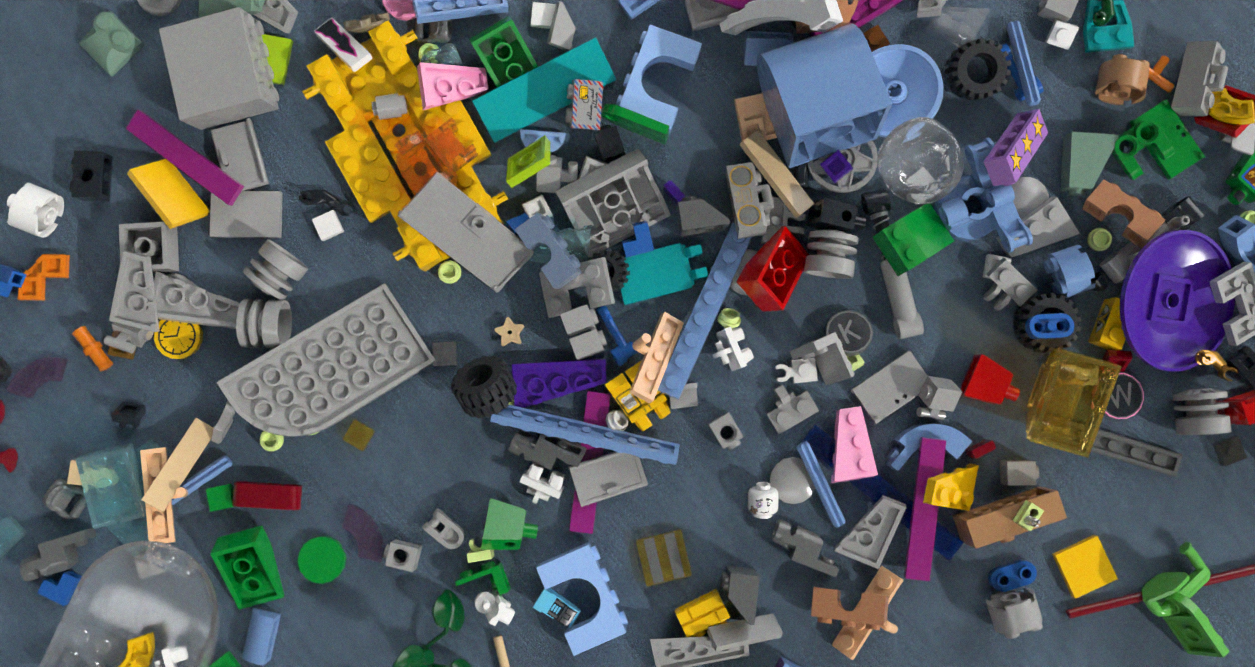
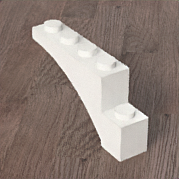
(818, 14)

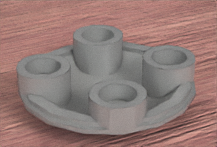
(1028, 195)
(792, 480)

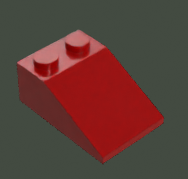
(774, 271)

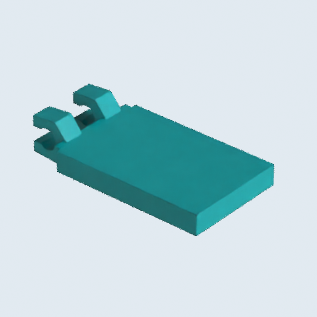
(661, 273)

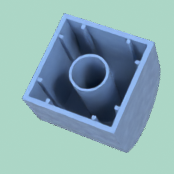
(823, 94)

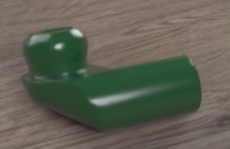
(1104, 15)

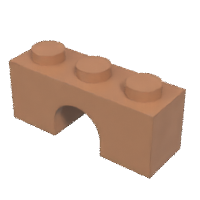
(1110, 199)
(827, 606)

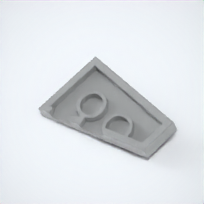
(1047, 225)
(135, 293)

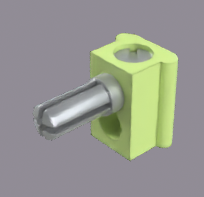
(1024, 518)

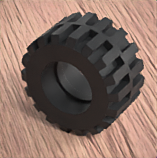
(996, 66)
(1034, 306)
(484, 386)

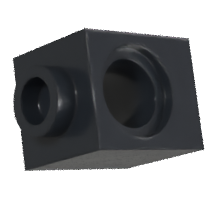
(609, 143)

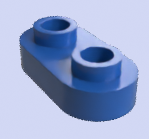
(1047, 326)
(1013, 575)

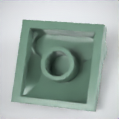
(111, 42)

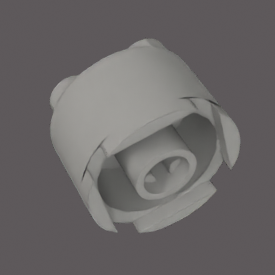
(1014, 612)

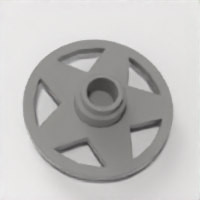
(858, 161)

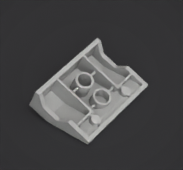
(614, 200)

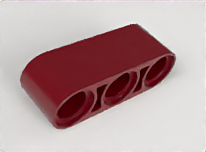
(267, 495)

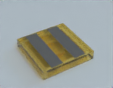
(663, 557)

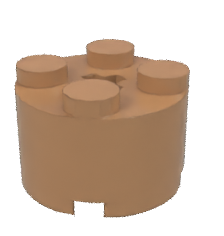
(1122, 80)

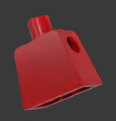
(988, 382)

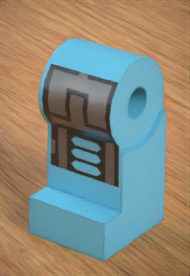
(557, 607)

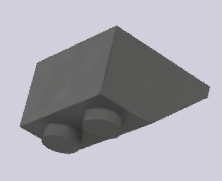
(699, 217)
(742, 589)

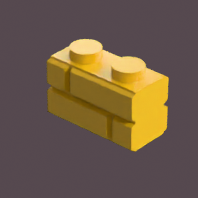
(702, 613)

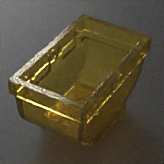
(1070, 401)

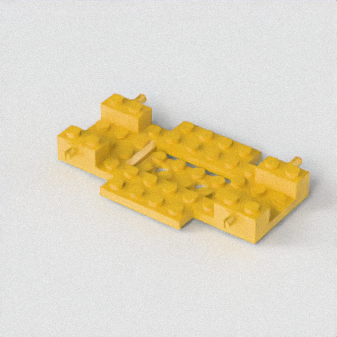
(360, 152)

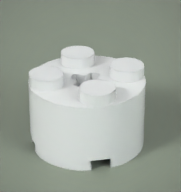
(34, 210)

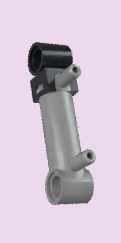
(1178, 217)

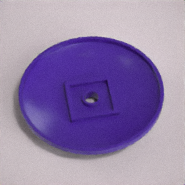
(1178, 267)

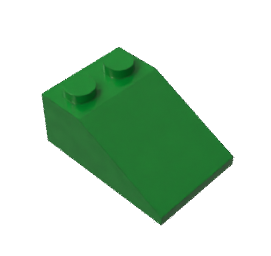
(503, 52)
(913, 239)
(248, 567)

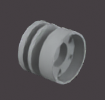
(831, 252)
(275, 270)
(263, 323)
(1201, 412)

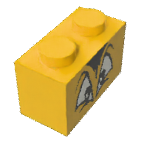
(1108, 329)

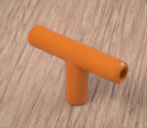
(1155, 77)

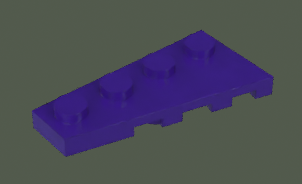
(551, 380)

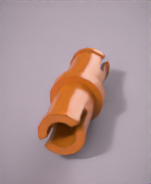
(92, 348)

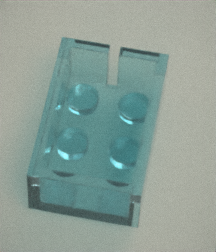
(112, 485)

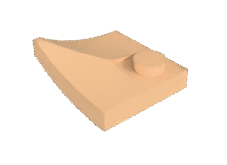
(753, 116)

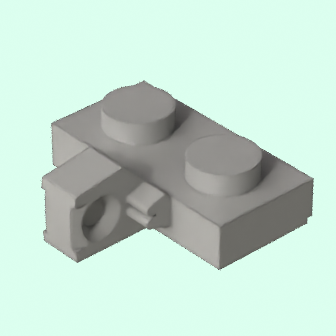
(790, 409)

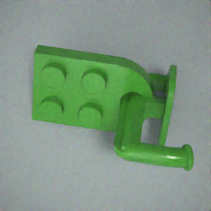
(1169, 597)

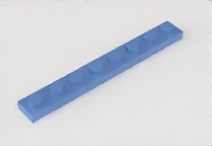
(703, 314)
(587, 433)

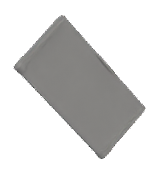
(466, 232)

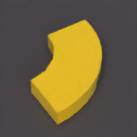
(1232, 110)
(140, 651)

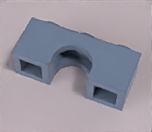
(562, 266)

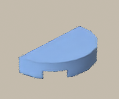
(556, 138)

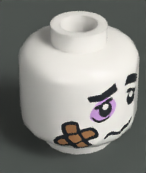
(763, 500)

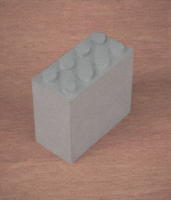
(219, 68)

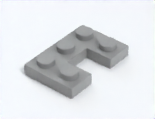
(593, 276)
(1237, 284)

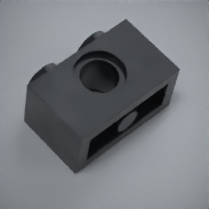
(99, 186)

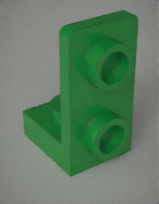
(498, 580)

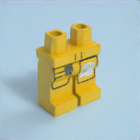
(633, 406)

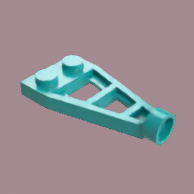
(1107, 37)

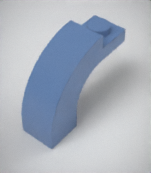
(1238, 240)
(910, 441)

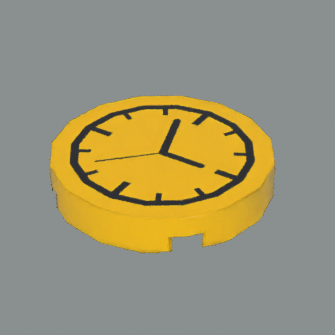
(178, 339)

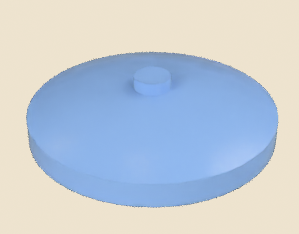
(911, 83)

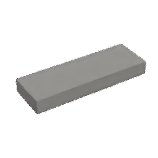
(741, 633)

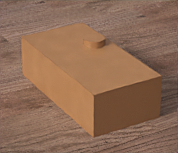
(994, 520)

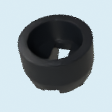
(1101, 281)

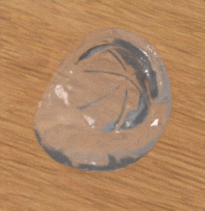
(920, 161)

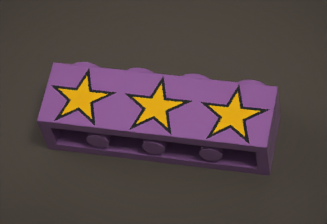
(1016, 148)

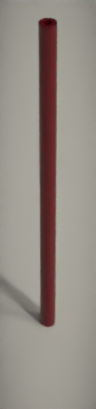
(1137, 597)

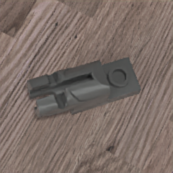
(546, 449)
(804, 547)
(55, 555)

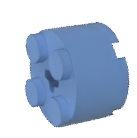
(1070, 271)

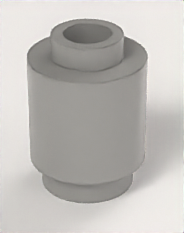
(389, 106)

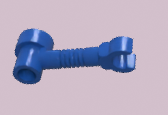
(1014, 72)
(623, 350)

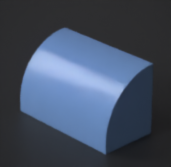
(761, 42)
(261, 636)

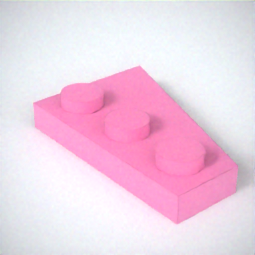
(449, 83)
(853, 451)

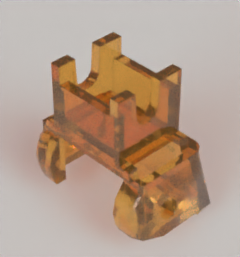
(438, 153)

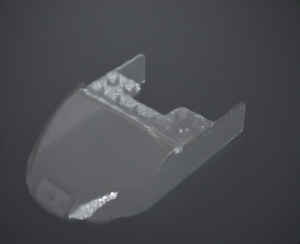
(135, 593)

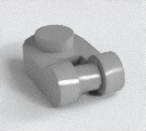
(451, 536)

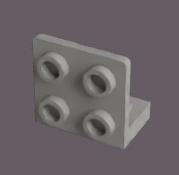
(828, 357)

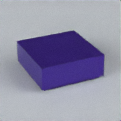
(836, 166)
(673, 191)

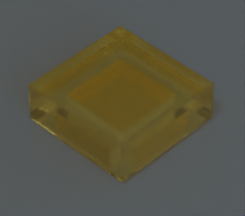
(359, 435)

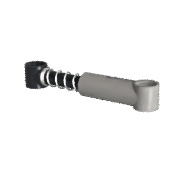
(906, 319)

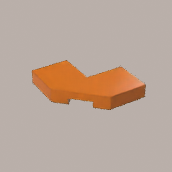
(45, 267)

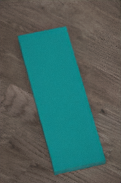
(541, 90)

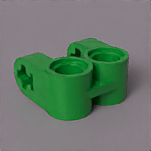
(1136, 143)

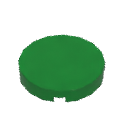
(322, 559)

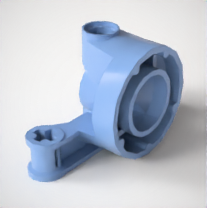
(996, 203)

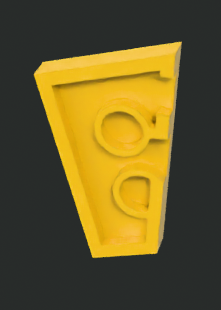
(952, 489)

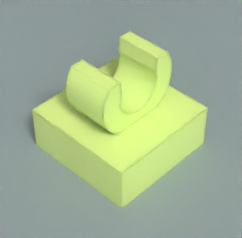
(478, 554)

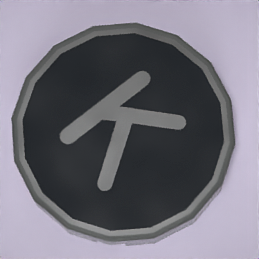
(852, 330)

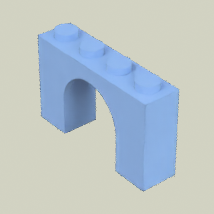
(657, 47)
(607, 621)

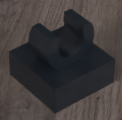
(128, 413)

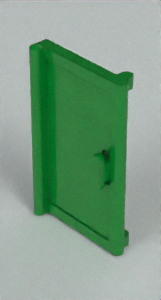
(1185, 147)

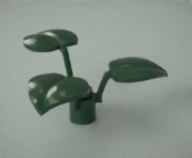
(447, 614)

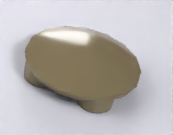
(366, 23)

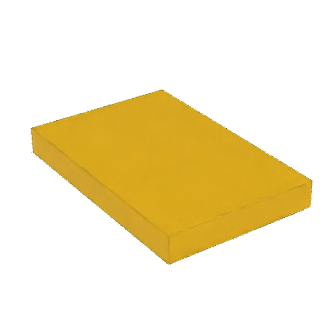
(168, 193)

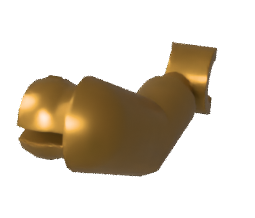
(1213, 358)

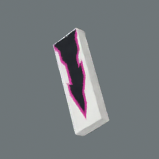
(343, 44)

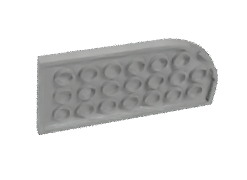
(329, 368)

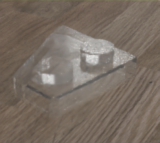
(958, 24)

